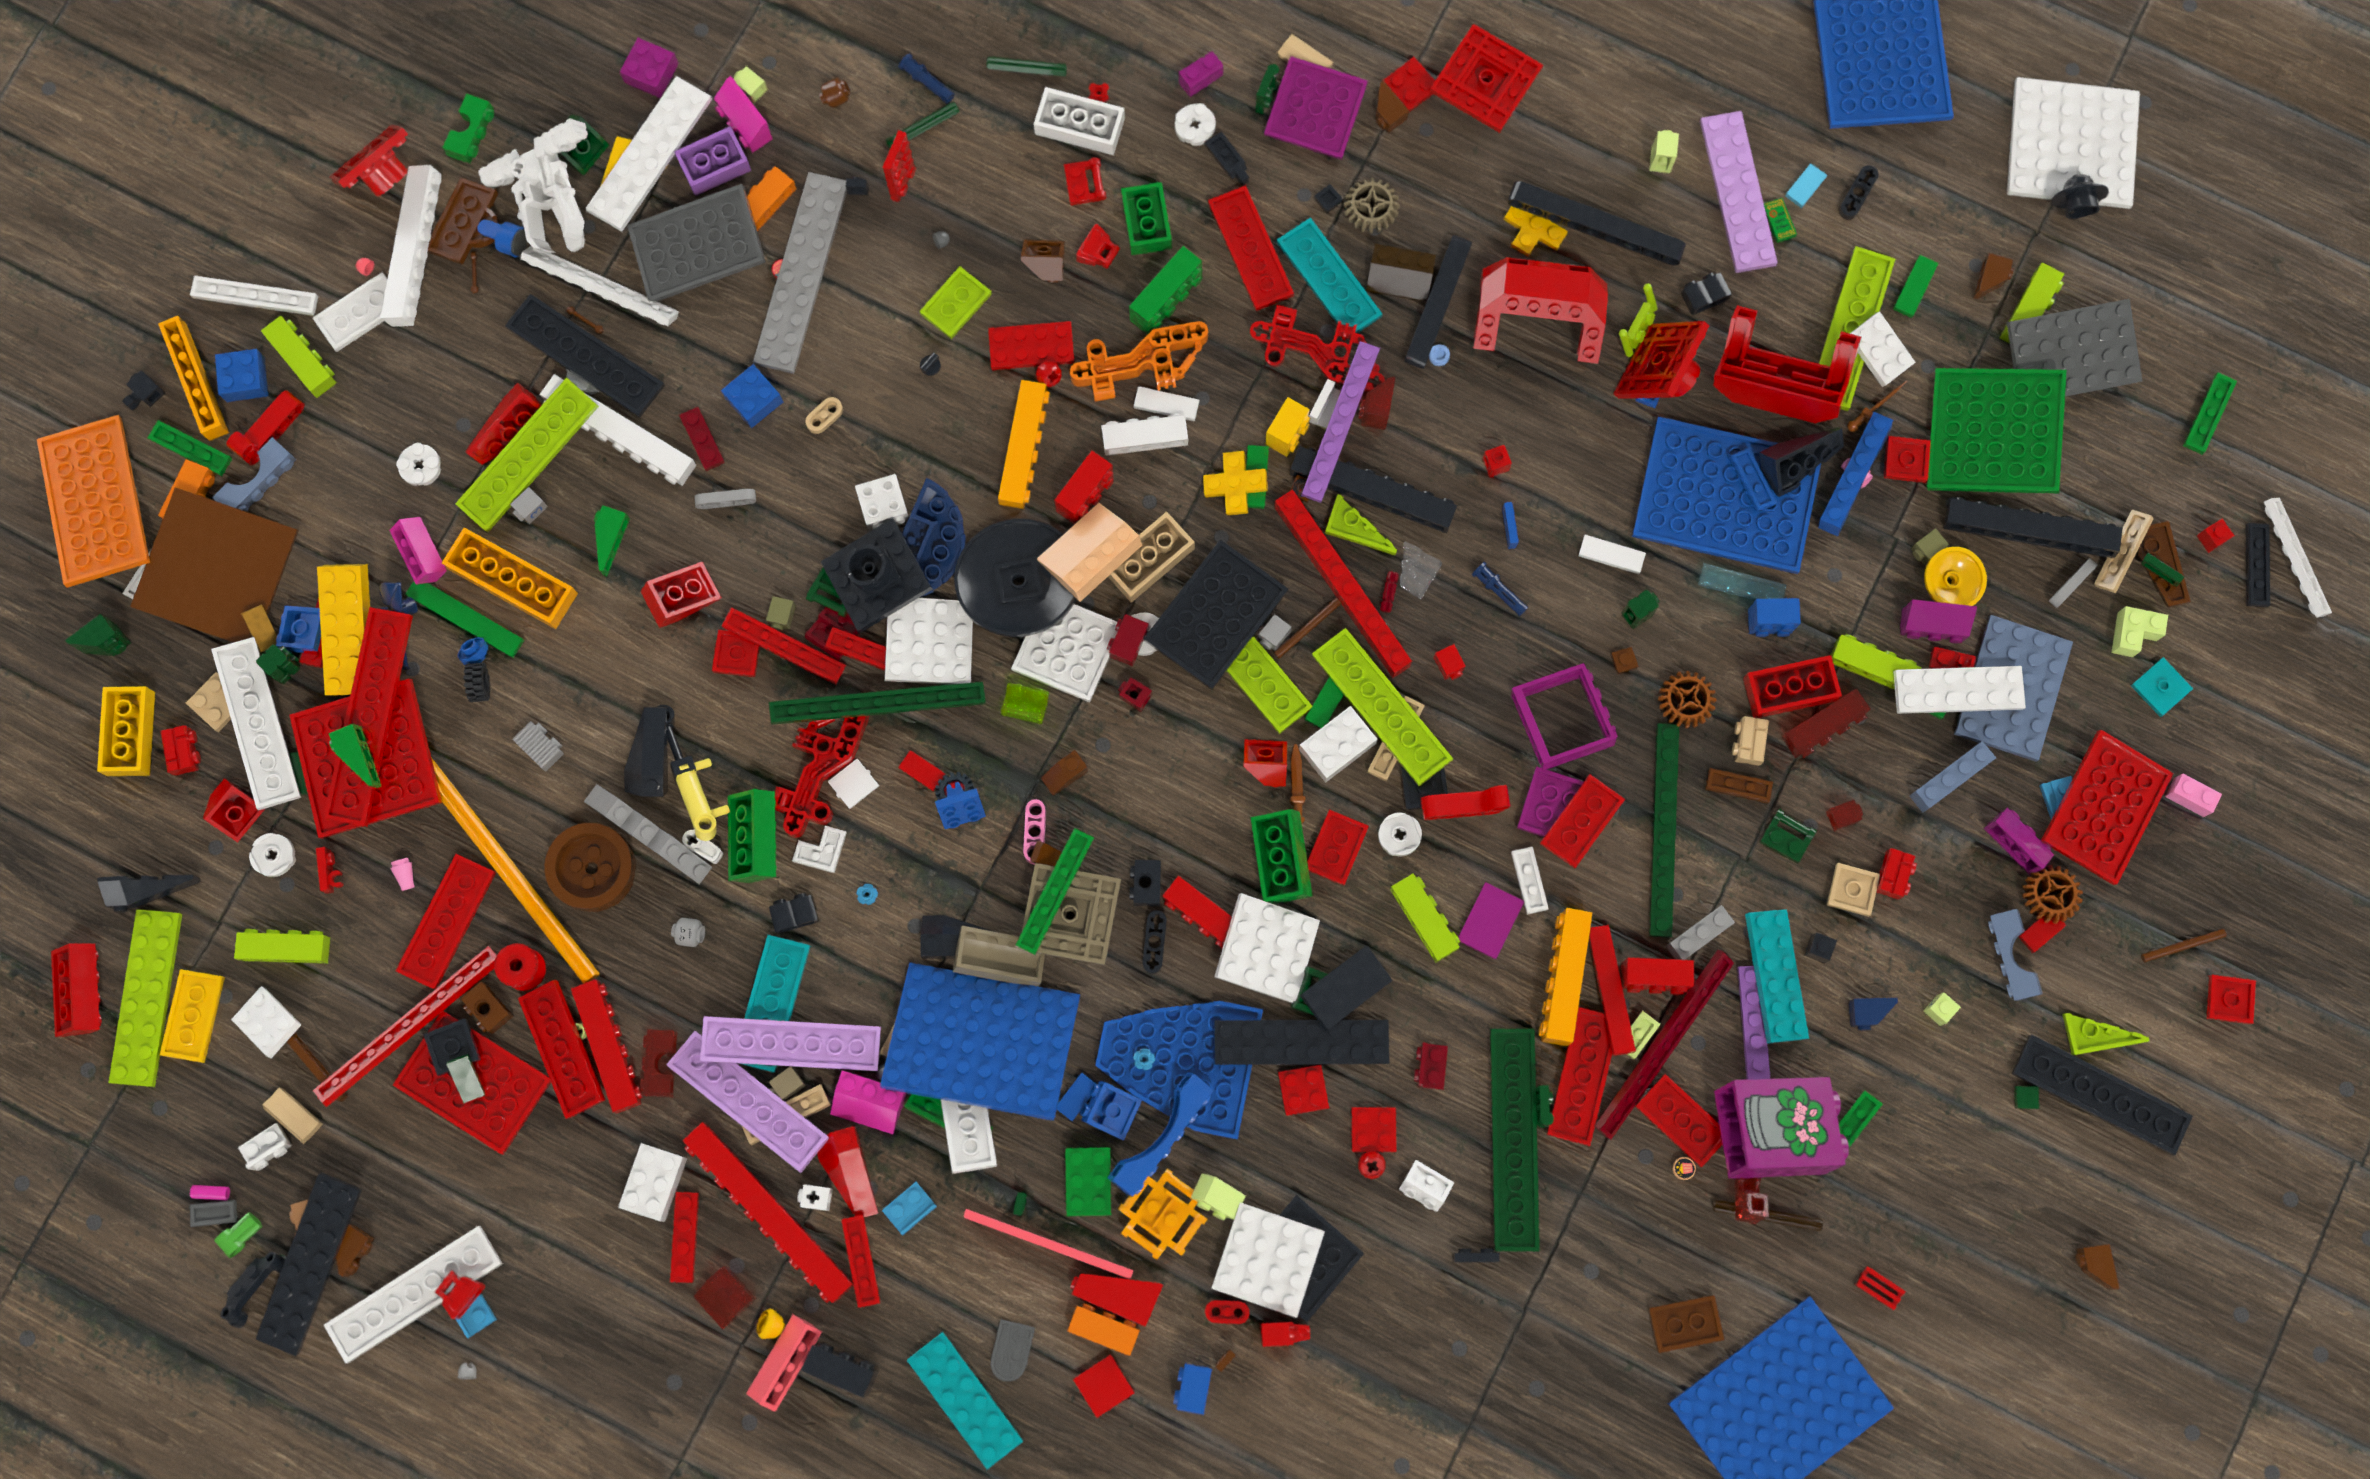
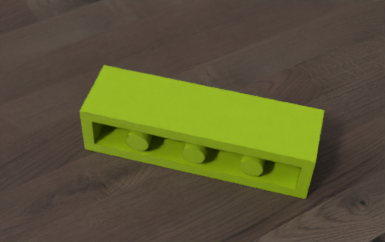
(2037, 295)
(298, 356)
(1868, 661)
(1424, 917)
(282, 947)

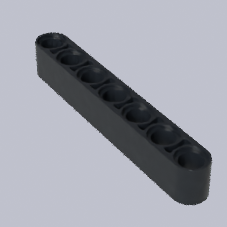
(1438, 302)

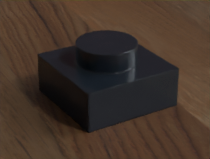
(857, 186)
(1328, 198)

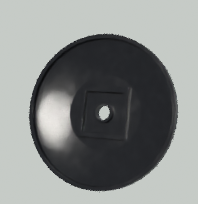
(987, 575)

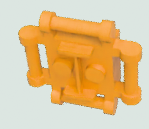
(1162, 1215)

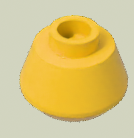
(770, 1325)

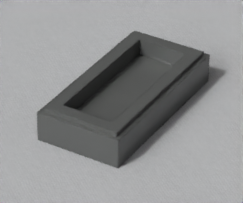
(213, 1213)

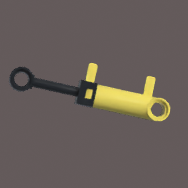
(689, 785)

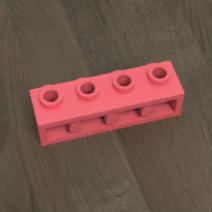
(783, 1363)

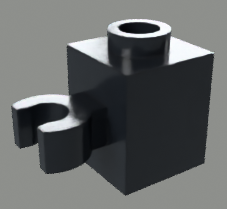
(143, 390)

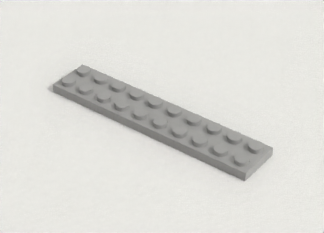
(801, 273)

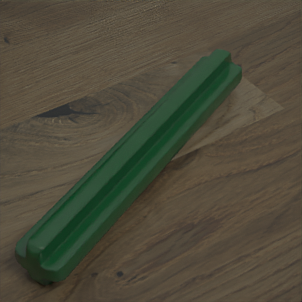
(1026, 66)
(927, 122)

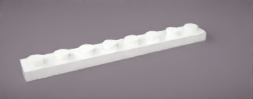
(595, 283)

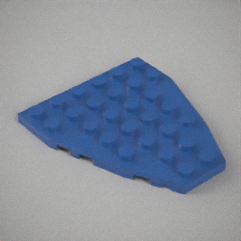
(1181, 1044)

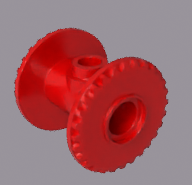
(508, 964)

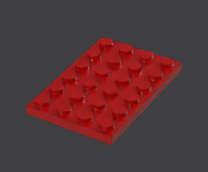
(2107, 807)
(508, 1082)

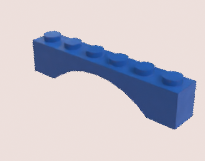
(1855, 474)
(1188, 1098)

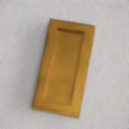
(260, 627)

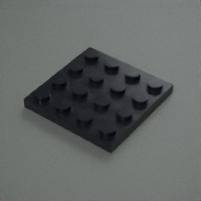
(1334, 1259)

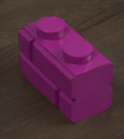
(1200, 73)

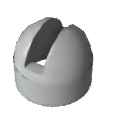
(467, 1372)

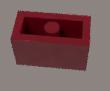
(1128, 639)

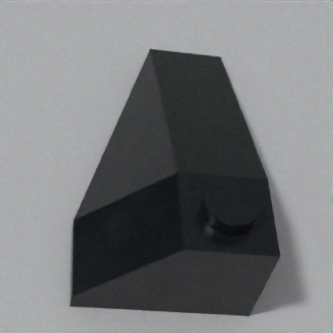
(1793, 460)
(648, 760)
(125, 893)
(941, 936)

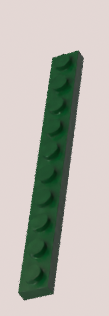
(876, 703)
(1664, 831)

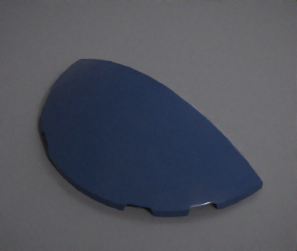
(935, 533)

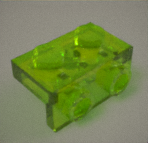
(1025, 703)

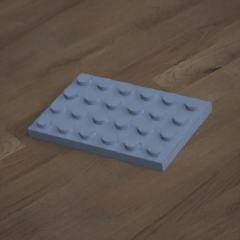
(2043, 667)

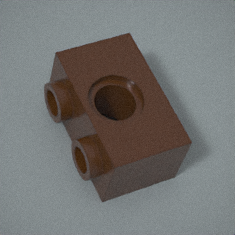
(498, 1013)

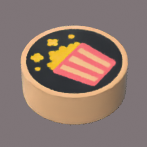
(1684, 1168)

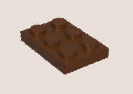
(1686, 1324)

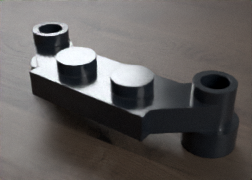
(247, 1285)

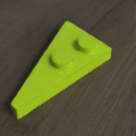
(1351, 526)
(2091, 1036)

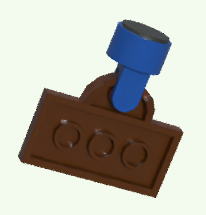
(472, 223)

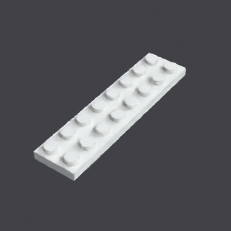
(649, 153)
(256, 724)
(410, 1295)

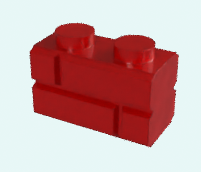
(180, 750)
(1895, 873)

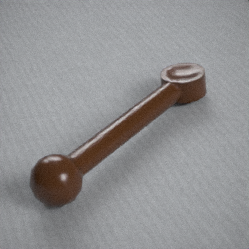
(474, 289)
(598, 328)

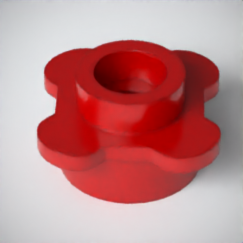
(1103, 97)

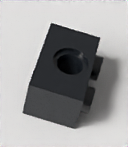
(1146, 869)

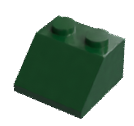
(586, 151)
(99, 638)

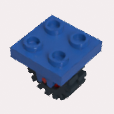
(958, 801)

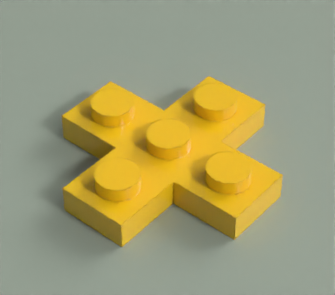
(1533, 230)
(1235, 483)

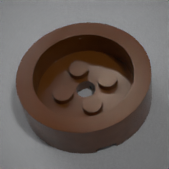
(568, 863)

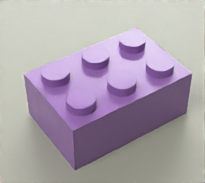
(712, 161)

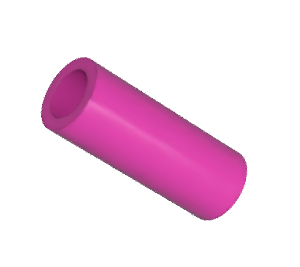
(210, 1192)

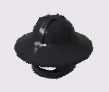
(2080, 195)

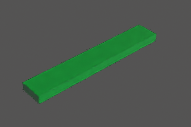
(465, 618)
(1054, 891)

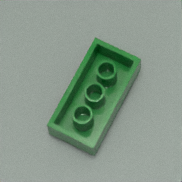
(1166, 291)
(751, 836)
(1281, 856)

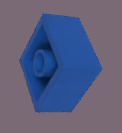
(241, 375)
(752, 396)
(1774, 617)
(1193, 1388)

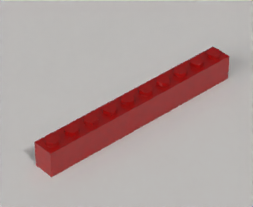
(1342, 584)
(768, 1212)

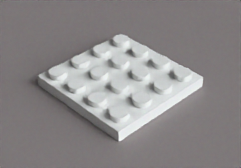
(929, 643)
(1069, 653)
(1267, 948)
(1268, 1260)

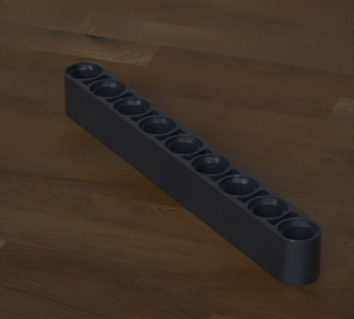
(1596, 223)

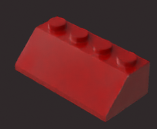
(75, 989)

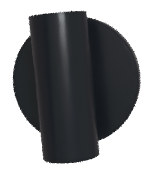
(930, 364)

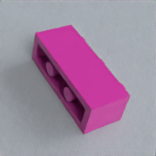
(418, 550)

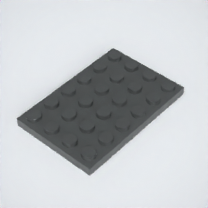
(696, 243)
(2089, 342)

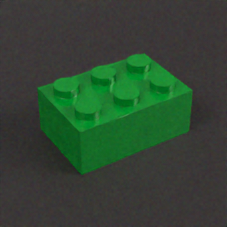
(1146, 218)
(1087, 1182)

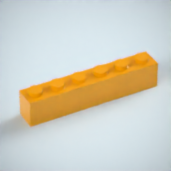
(193, 378)
(1022, 444)

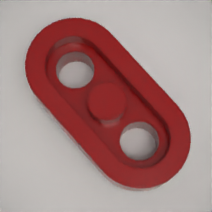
(1227, 1312)

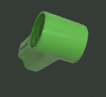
(234, 1238)

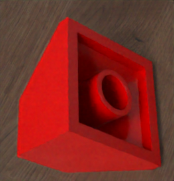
(1266, 761)
(231, 810)

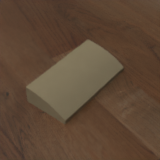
(996, 958)

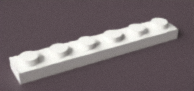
(254, 295)
(2300, 564)

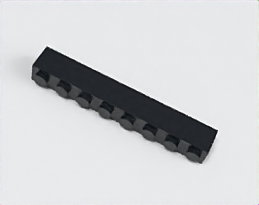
(1381, 492)
(2033, 527)

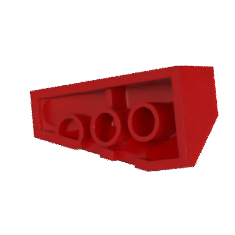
(503, 424)
(847, 1169)

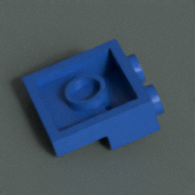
(299, 629)
(1110, 1109)

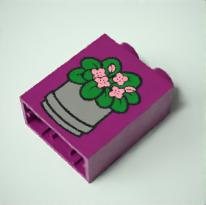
(1780, 1127)

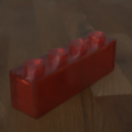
(1826, 723)

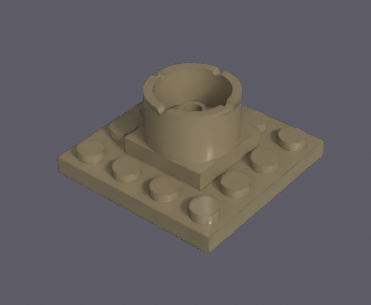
(1092, 902)

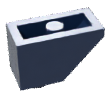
(1869, 1011)

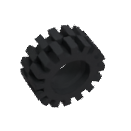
(477, 682)

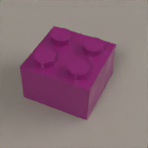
(649, 67)

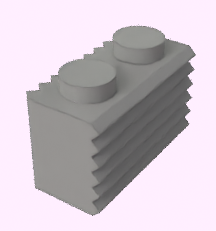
(538, 745)

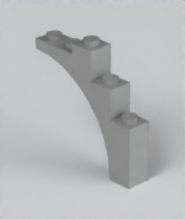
(648, 833)

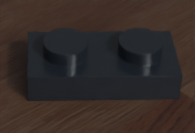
(1485, 1255)

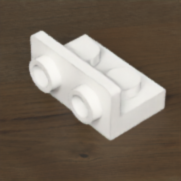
(264, 1147)
(1426, 1186)

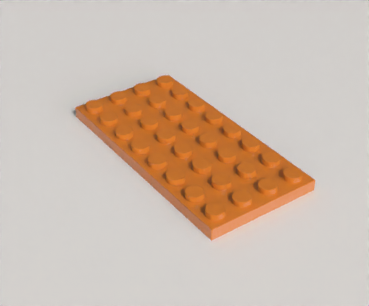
(93, 501)

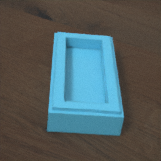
(1806, 185)

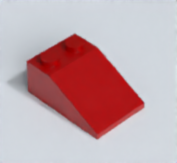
(679, 594)

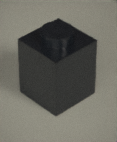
(1820, 948)

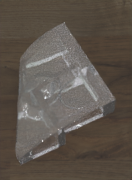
(1417, 570)

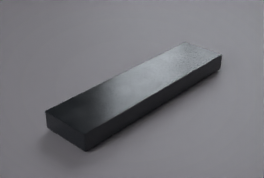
(2257, 565)

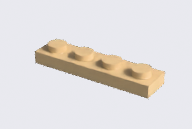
(2132, 537)
(1384, 760)
(805, 1104)

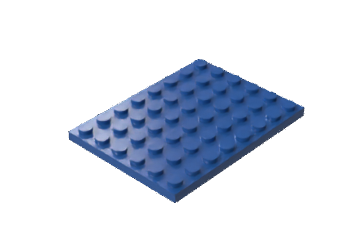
(1882, 62)
(1700, 505)
(980, 1041)
(1782, 1400)

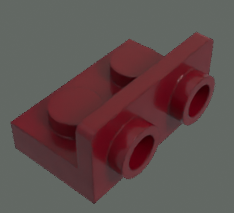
(1431, 1066)

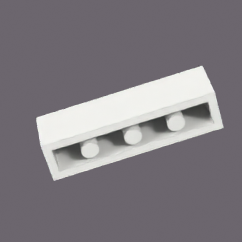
(1144, 434)

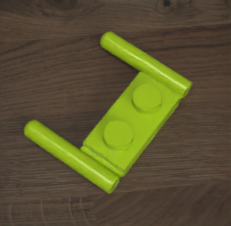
(1644, 318)

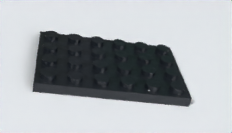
(1216, 614)

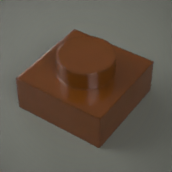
(1624, 660)

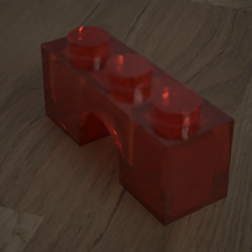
(657, 1045)
(1749, 1203)

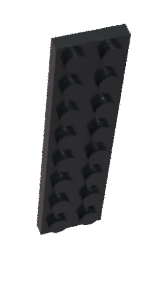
(585, 355)
(1300, 1042)
(2102, 1095)
(308, 1264)

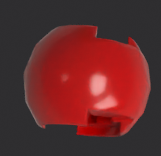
(1049, 373)
(1370, 1157)

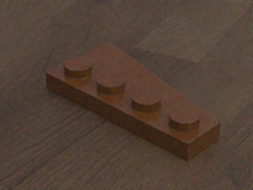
(2161, 544)

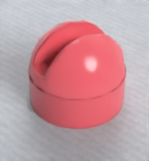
(365, 266)

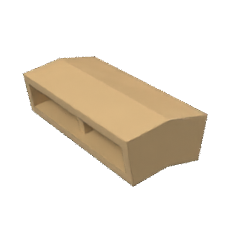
(1297, 48)
(292, 1115)

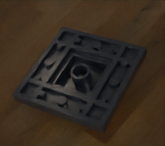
(876, 575)

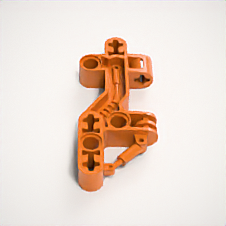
(1143, 357)

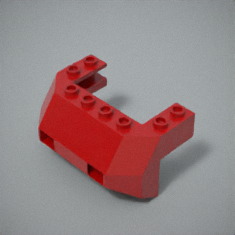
(1543, 292)
(1781, 381)

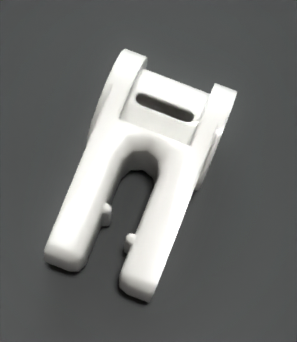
(705, 849)

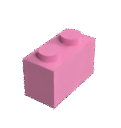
(2193, 795)

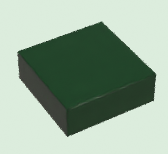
(2026, 1097)
(1020, 1204)

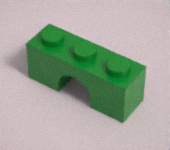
(465, 144)

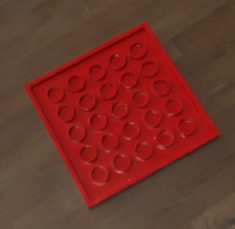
(405, 769)

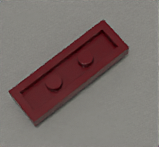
(701, 438)

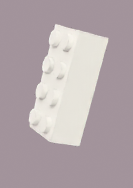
(1079, 121)

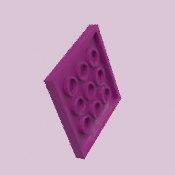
(1316, 107)

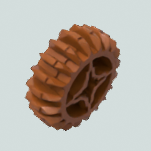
(1681, 694)
(2047, 879)

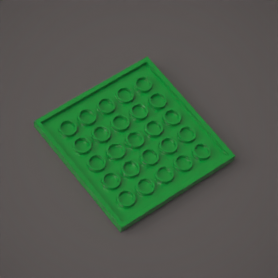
(1997, 430)

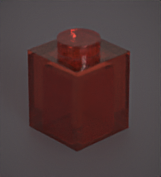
(1844, 815)

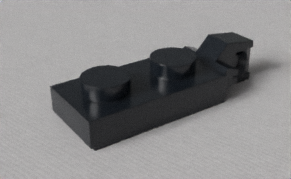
(1228, 158)

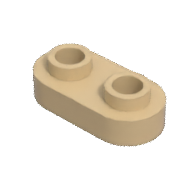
(822, 414)

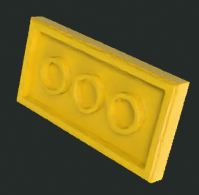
(192, 1016)

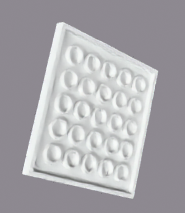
(2072, 131)

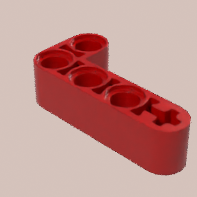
(269, 425)
(1466, 804)

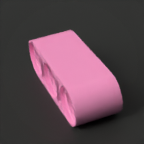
(1033, 821)

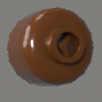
(835, 92)

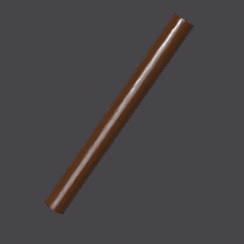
(1307, 628)
(2183, 945)

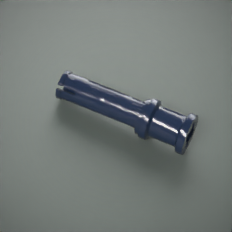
(920, 73)
(1491, 582)

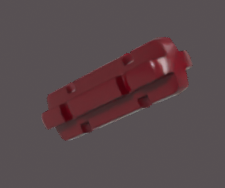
(1389, 592)

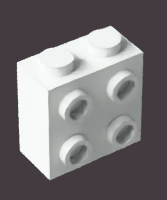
(882, 501)

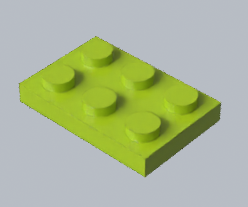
(955, 302)

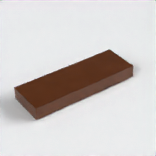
(1739, 785)

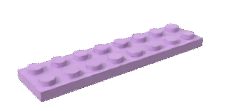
(1738, 192)
(790, 1043)
(750, 1104)

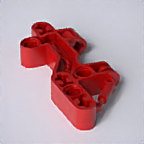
(1285, 337)
(825, 764)

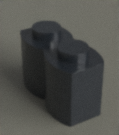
(1706, 293)
(793, 913)

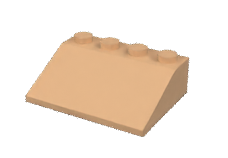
(1090, 551)

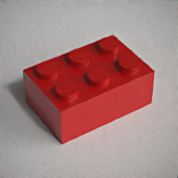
(1084, 488)
(1657, 975)

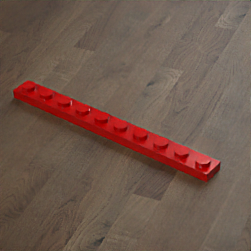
(406, 1027)

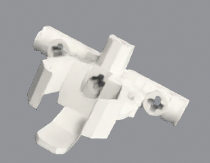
(543, 183)

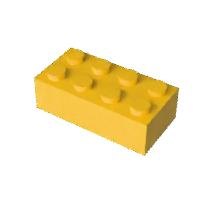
(126, 731)

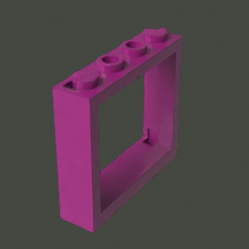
(1593, 695)

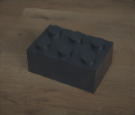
(840, 1369)

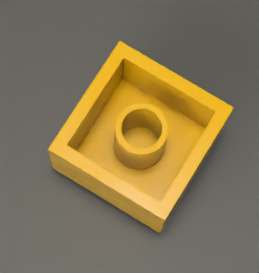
(1287, 427)

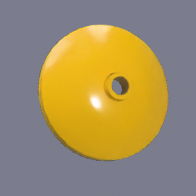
(1965, 571)

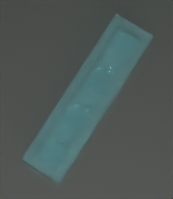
(1740, 583)

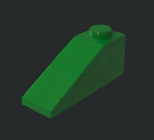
(609, 531)
(351, 746)

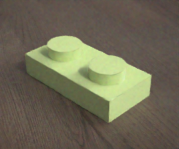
(1642, 1030)

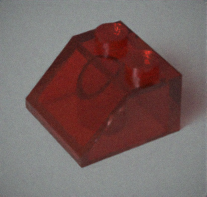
(1376, 407)
(724, 1297)

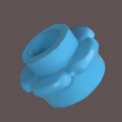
(870, 899)
(1150, 1059)

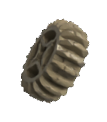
(1387, 204)

